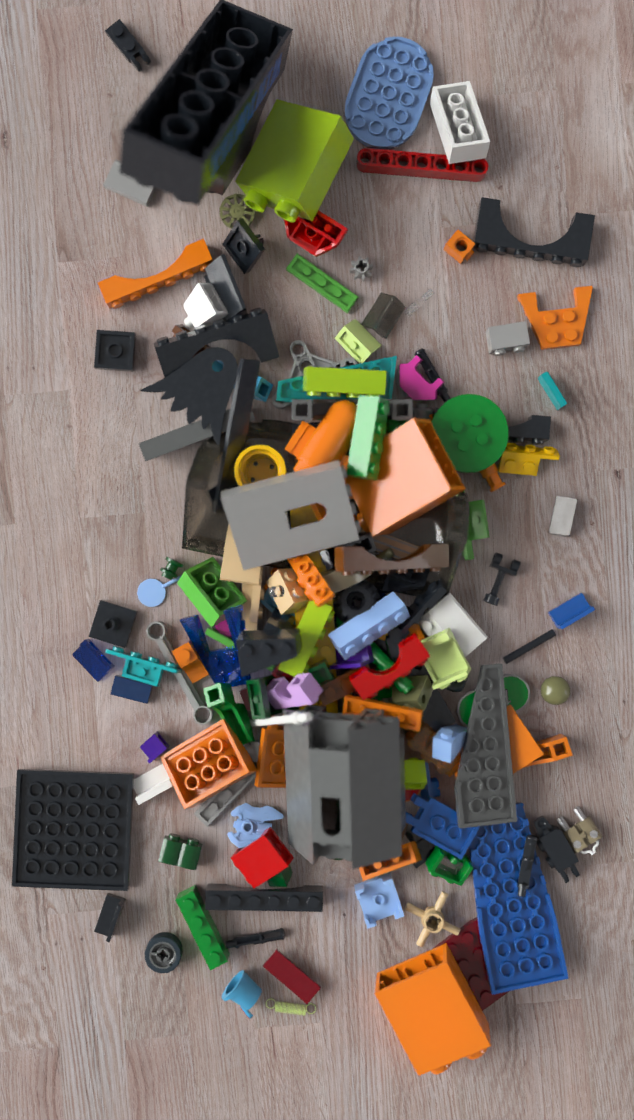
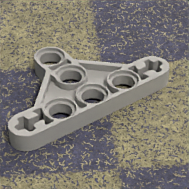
(315, 361)

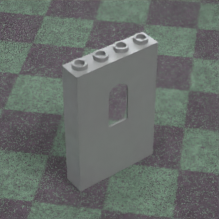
(260, 520)

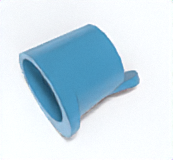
(243, 992)

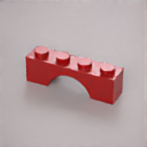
(369, 681)

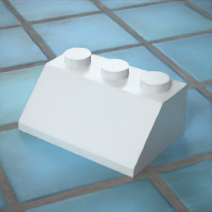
(451, 614)

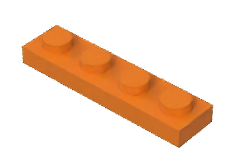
(408, 717)

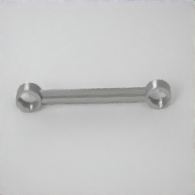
(182, 678)

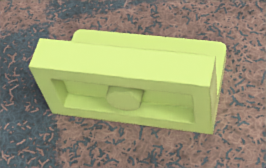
(357, 341)

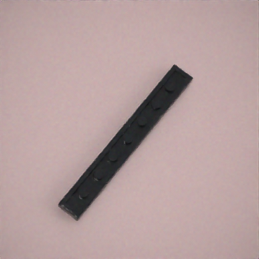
(237, 427)

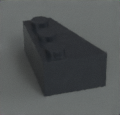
(266, 648)

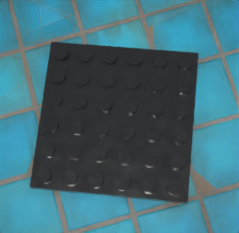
(72, 829)

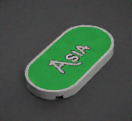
(516, 694)

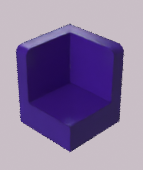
(154, 746)

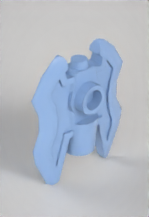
(251, 823)

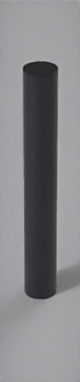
(529, 646)

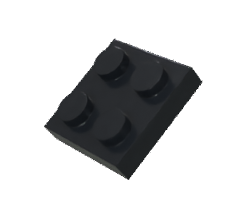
(115, 350)

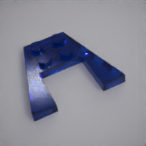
(224, 662)

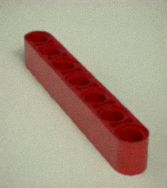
(412, 168)

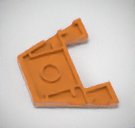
(560, 326)

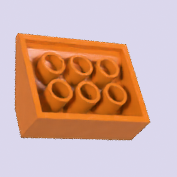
(207, 764)

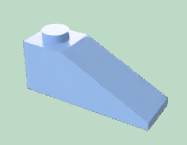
(448, 742)

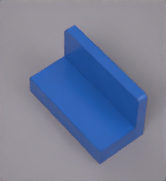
(570, 611)

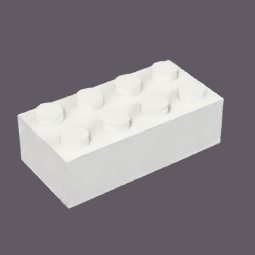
(459, 122)

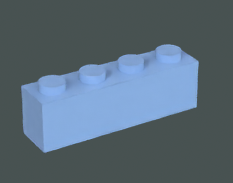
(369, 625)

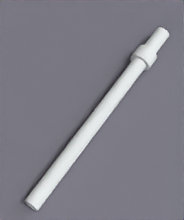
(295, 718)

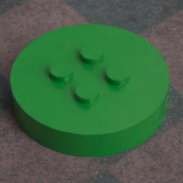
(471, 432)

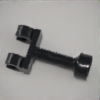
(492, 597)

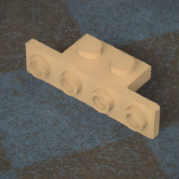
(251, 608)

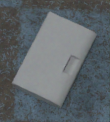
(127, 186)

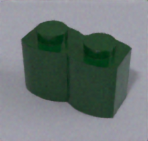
(180, 852)

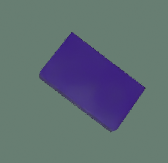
(360, 659)

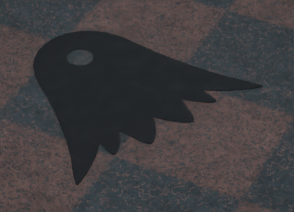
(201, 388)

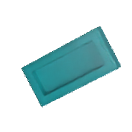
(552, 390)

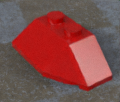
(316, 235)

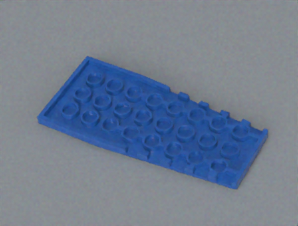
(515, 931)

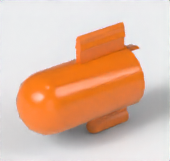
(326, 442)

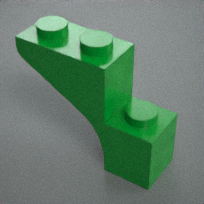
(222, 700)

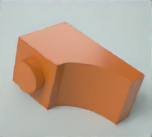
(190, 662)

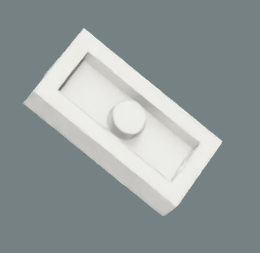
(151, 784)

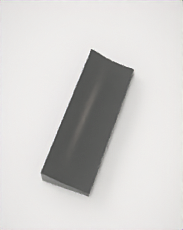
(180, 438)

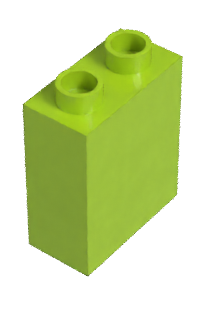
(294, 160)

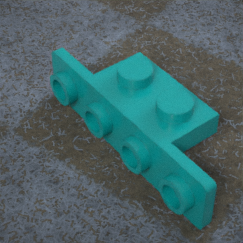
(143, 669)

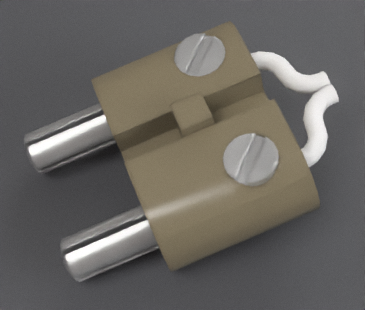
(582, 833)

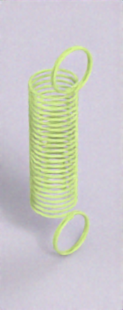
(299, 1012)

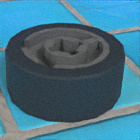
(173, 948)

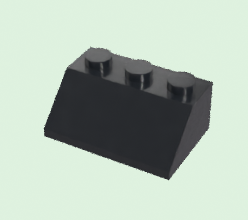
(225, 285)

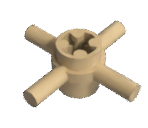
(434, 926)

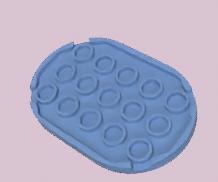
(388, 93)

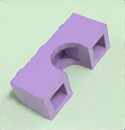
(301, 691)

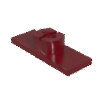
(291, 976)

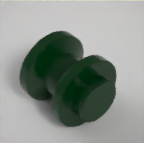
(171, 568)

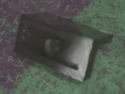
(384, 314)

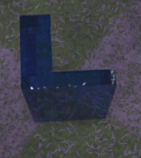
(93, 660)

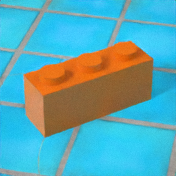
(410, 855)

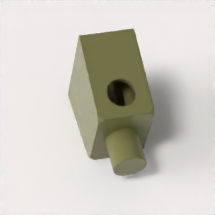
(418, 696)

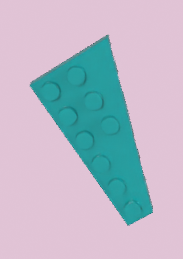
(293, 387)

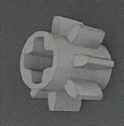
(365, 265)

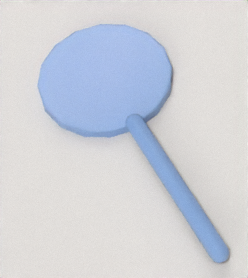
(152, 592)

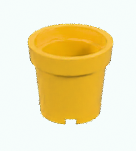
(265, 456)

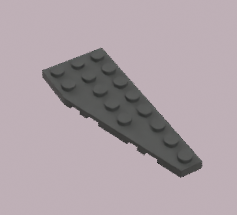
(485, 769)

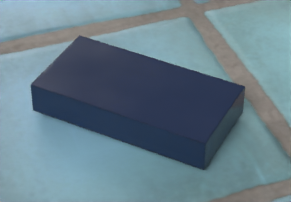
(131, 689)

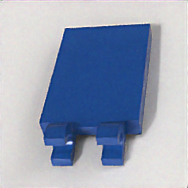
(440, 826)

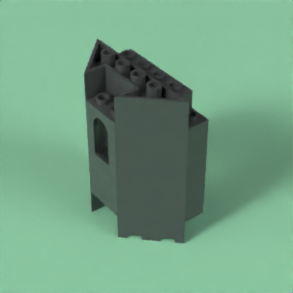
(349, 760)

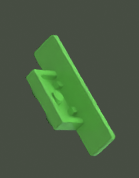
(477, 526)

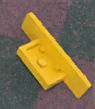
(525, 459)

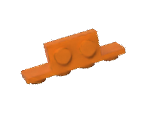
(311, 579)

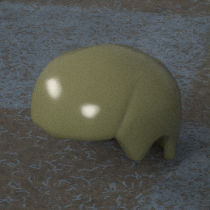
(555, 690)

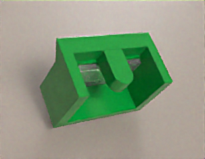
(448, 866)

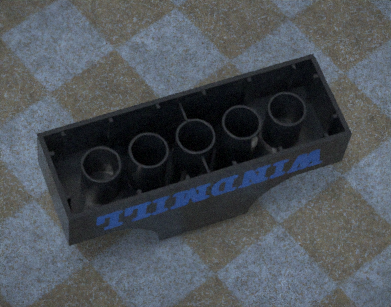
(206, 106)

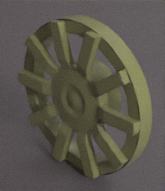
(236, 211)

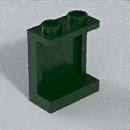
(258, 698)

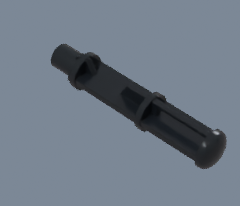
(432, 373)
(526, 865)
(258, 938)

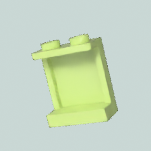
(446, 659)

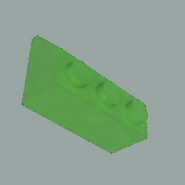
(210, 593)

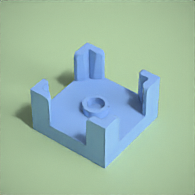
(378, 899)

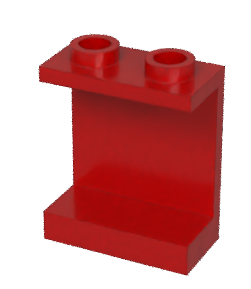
(262, 858)

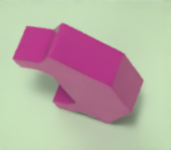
(415, 384)

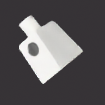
(204, 306)

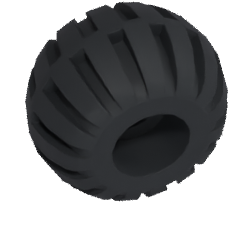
(344, 599)

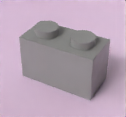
(507, 338)

